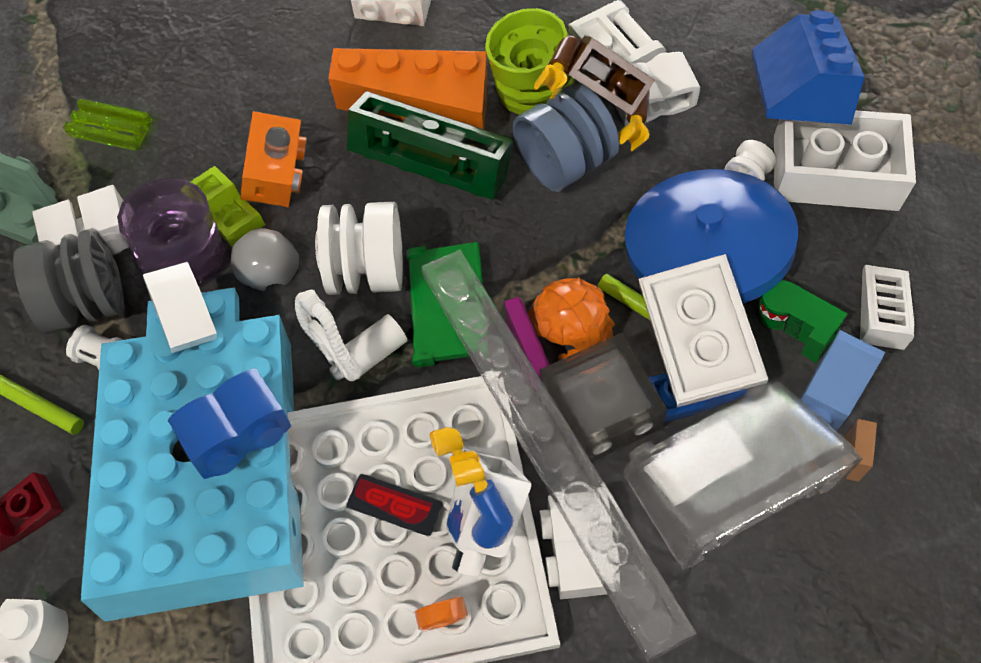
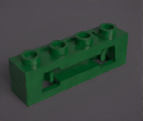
(428, 145)

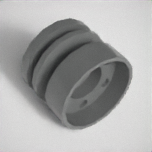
(68, 281)

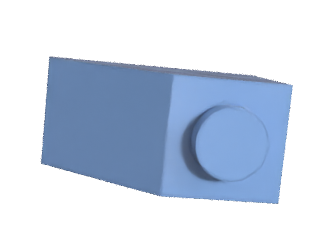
(841, 378)

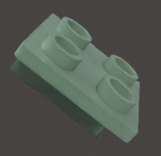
(20, 195)

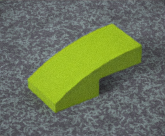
(231, 214)

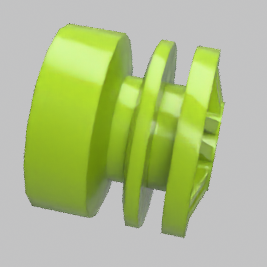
(519, 51)

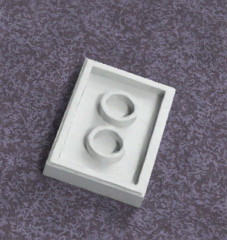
(702, 331)

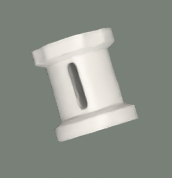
(89, 342)

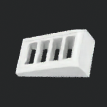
(883, 333)

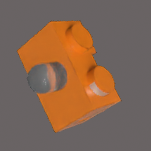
(271, 159)

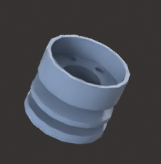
(566, 136)

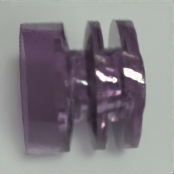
(171, 225)

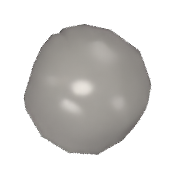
(264, 259)

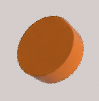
(441, 614)

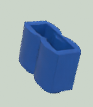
(229, 424)

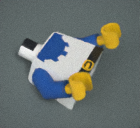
(484, 502)

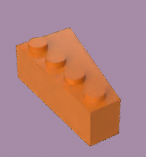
(431, 80)

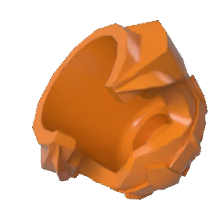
(571, 314)

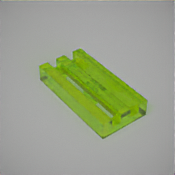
(111, 119)

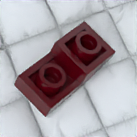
(26, 509)

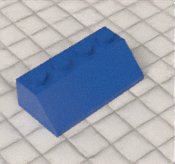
(809, 71)

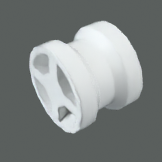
(753, 159)

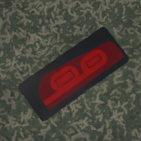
(394, 504)

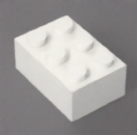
(846, 163)

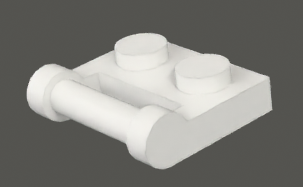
(602, 27)

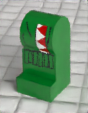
(801, 316)

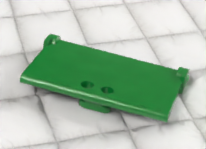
(432, 331)

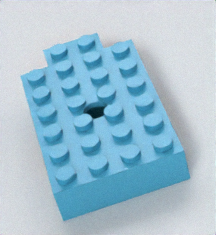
(153, 523)

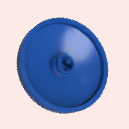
(712, 216)

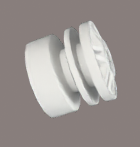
(355, 248)

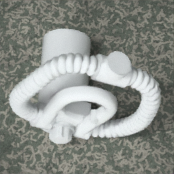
(360, 353)

